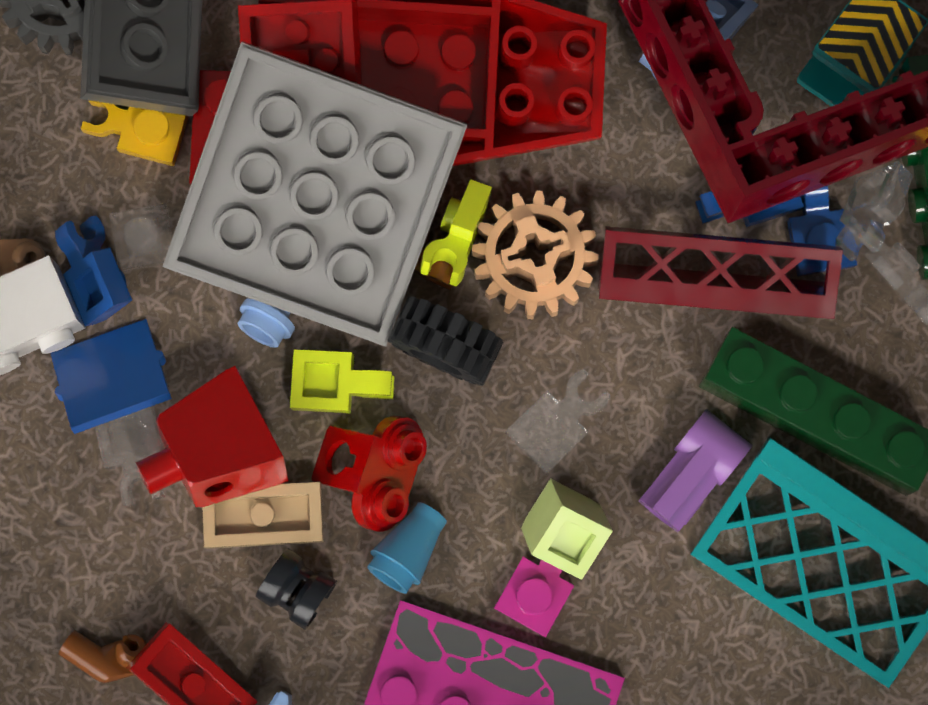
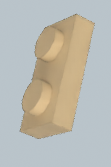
(266, 517)

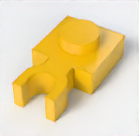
(142, 132)

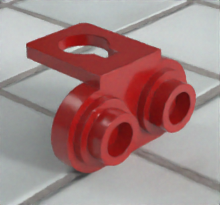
(381, 470)

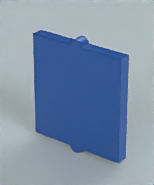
(110, 376)

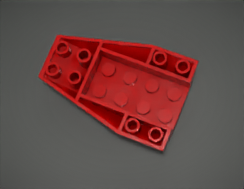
(505, 67)

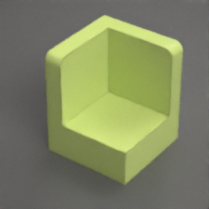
(566, 529)

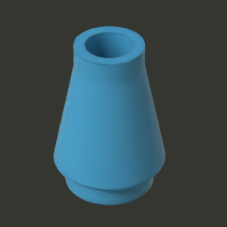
(407, 549)

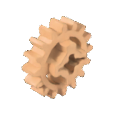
(543, 279)

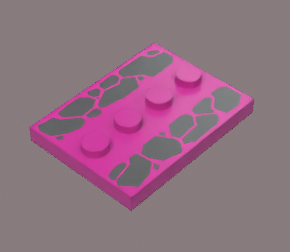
(455, 663)

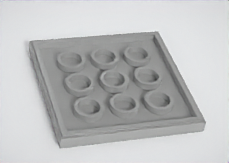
(314, 194)

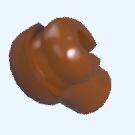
(104, 662)

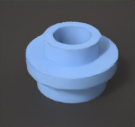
(265, 323)

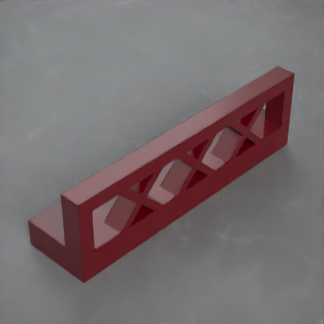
(717, 286)

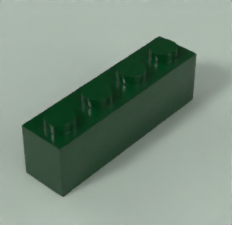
(819, 411)

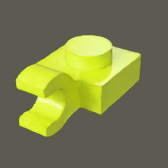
(461, 223)
(327, 382)

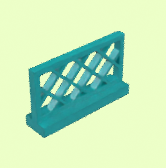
(843, 510)

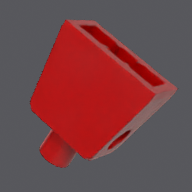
(215, 445)

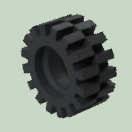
(445, 340)

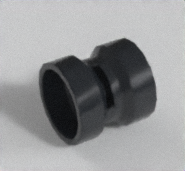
(285, 580)

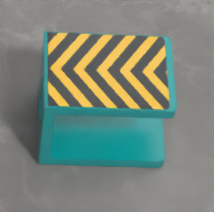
(861, 49)

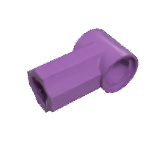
(702, 460)

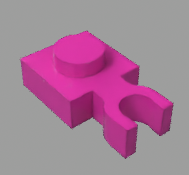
(534, 595)

